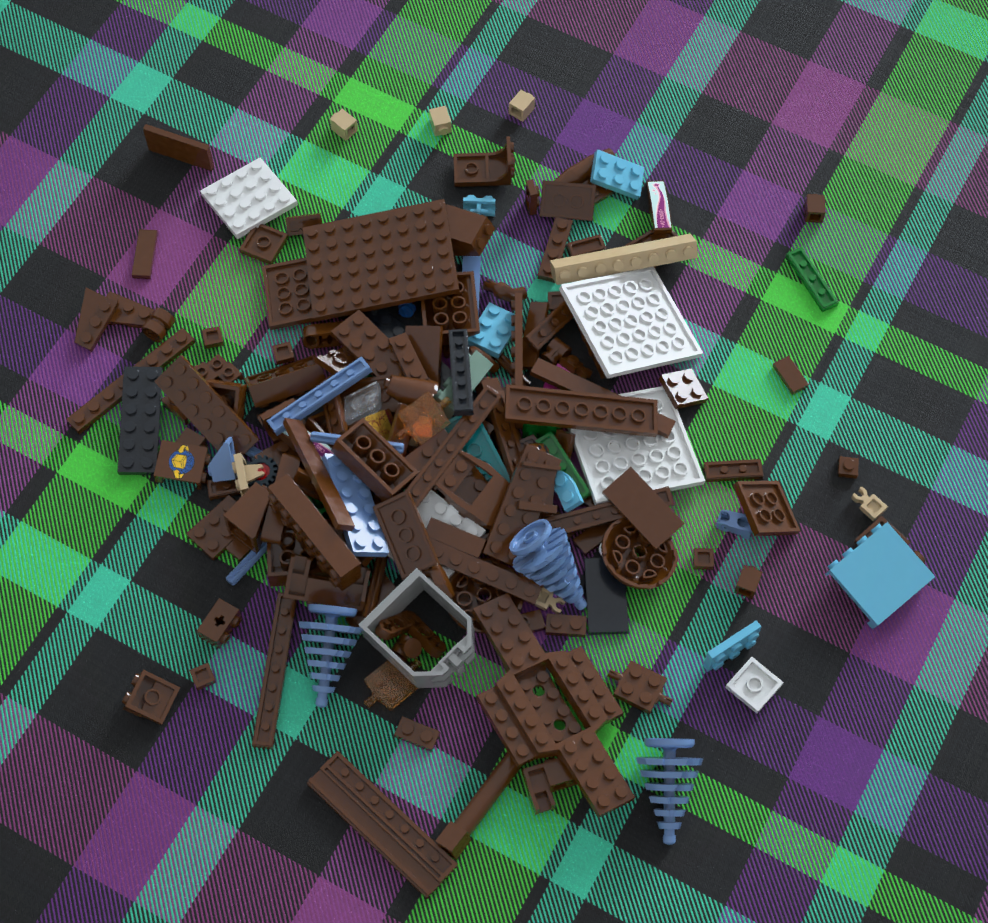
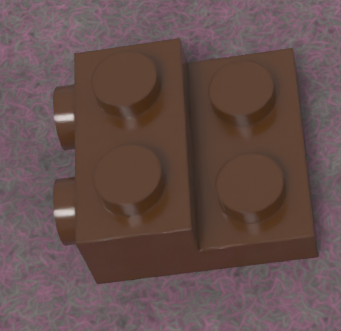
(150, 697)

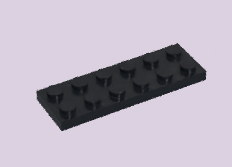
(139, 421)

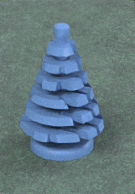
(548, 560)
(330, 627)
(669, 786)

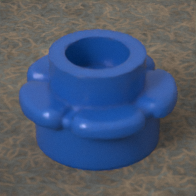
(407, 310)

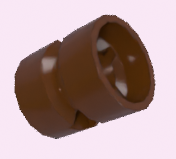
(158, 324)

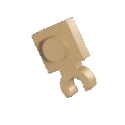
(871, 506)
(547, 600)

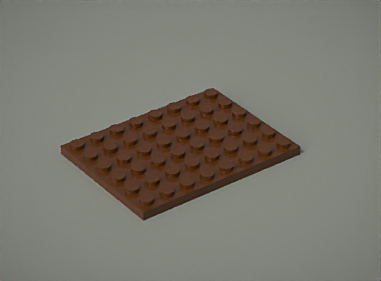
(380, 260)

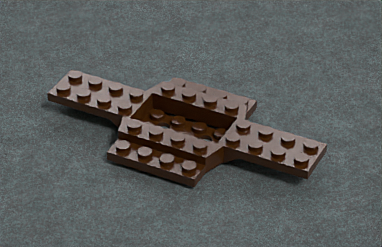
(528, 720)

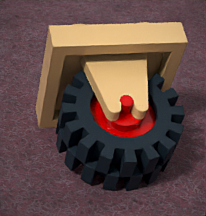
(259, 470)

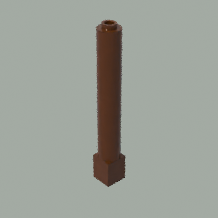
(457, 833)

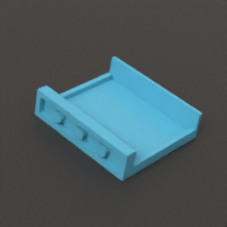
(880, 573)

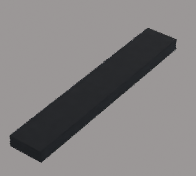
(460, 372)

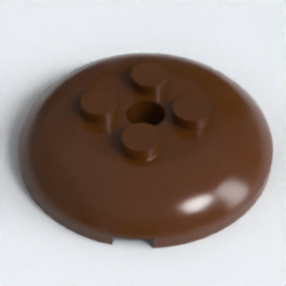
(640, 572)
(469, 590)

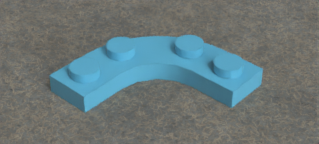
(567, 491)

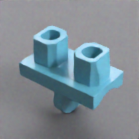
(482, 206)

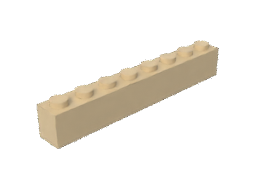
(623, 259)

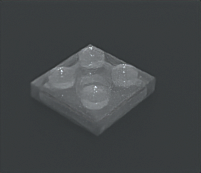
(362, 403)

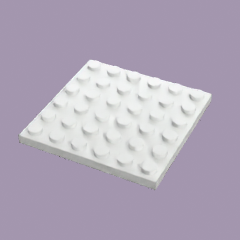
(630, 321)
(655, 459)

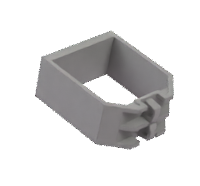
(395, 603)

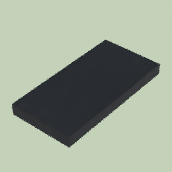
(605, 600)

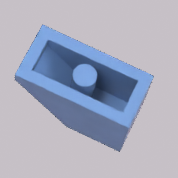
(221, 465)

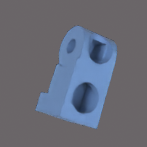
(734, 523)

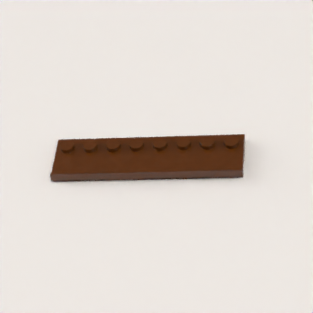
(382, 824)

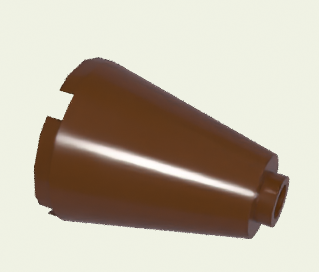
(408, 389)

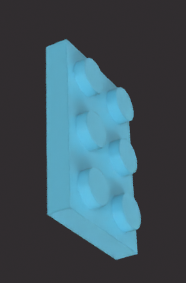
(617, 174)
(494, 330)
(732, 646)

